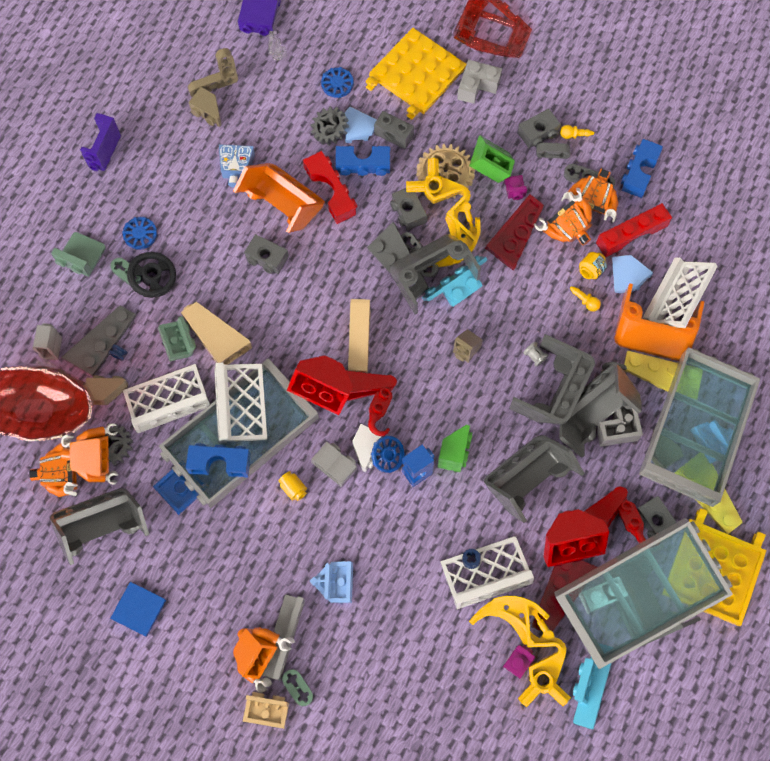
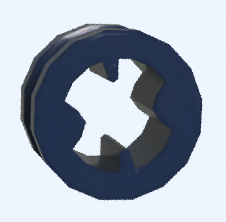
(117, 352)
(477, 558)

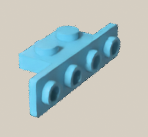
(457, 286)
(589, 692)

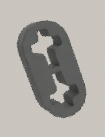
(553, 150)

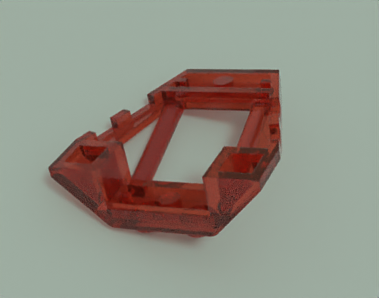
(467, 22)

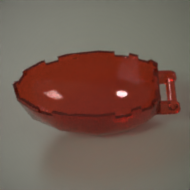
(42, 402)

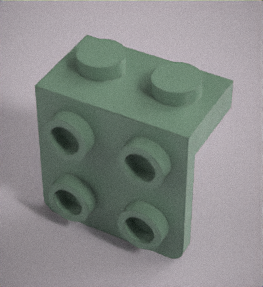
(79, 254)

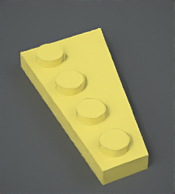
(651, 369)
(724, 514)

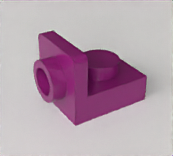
(515, 187)
(519, 660)

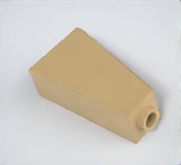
(359, 335)
(217, 336)

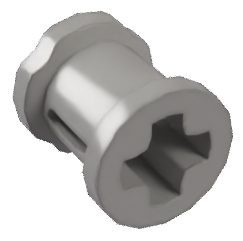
(535, 354)

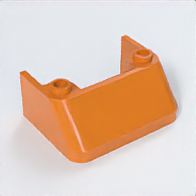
(281, 191)
(652, 336)

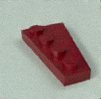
(514, 234)
(560, 577)

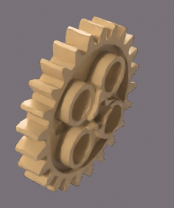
(448, 158)

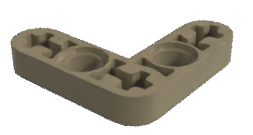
(223, 78)

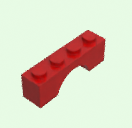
(319, 169)
(622, 234)

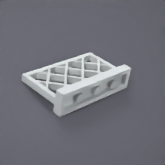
(670, 290)
(223, 398)
(170, 410)
(496, 586)

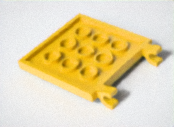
(416, 71)
(739, 562)

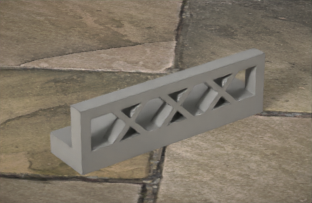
(285, 627)

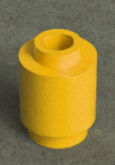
(292, 486)

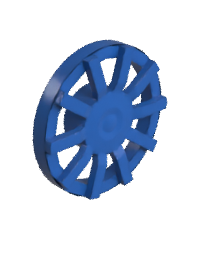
(337, 82)
(139, 233)
(387, 454)

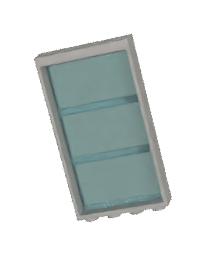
(285, 419)
(700, 427)
(644, 592)

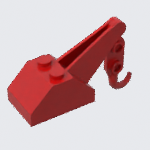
(330, 386)
(585, 533)

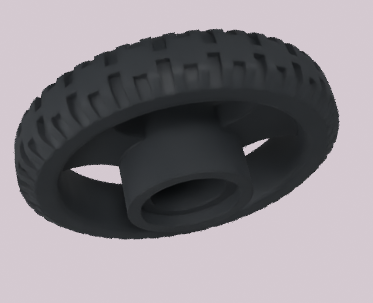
(155, 290)

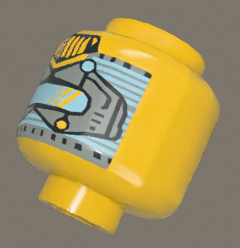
(592, 265)

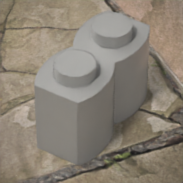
(47, 342)
(334, 464)

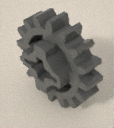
(331, 127)
(118, 443)

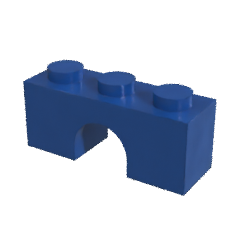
(645, 155)
(376, 163)
(202, 457)
(418, 465)

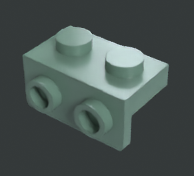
(177, 339)

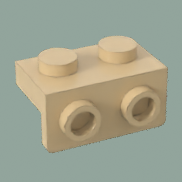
(266, 711)

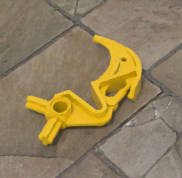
(447, 190)
(549, 665)

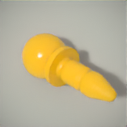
(568, 132)
(591, 303)

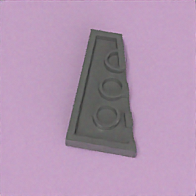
(390, 248)
(94, 347)

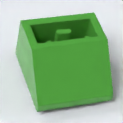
(491, 160)
(453, 452)

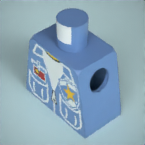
(233, 161)

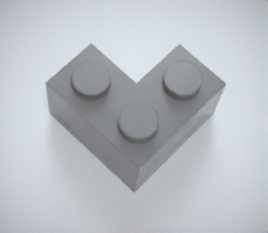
(478, 77)
(622, 429)

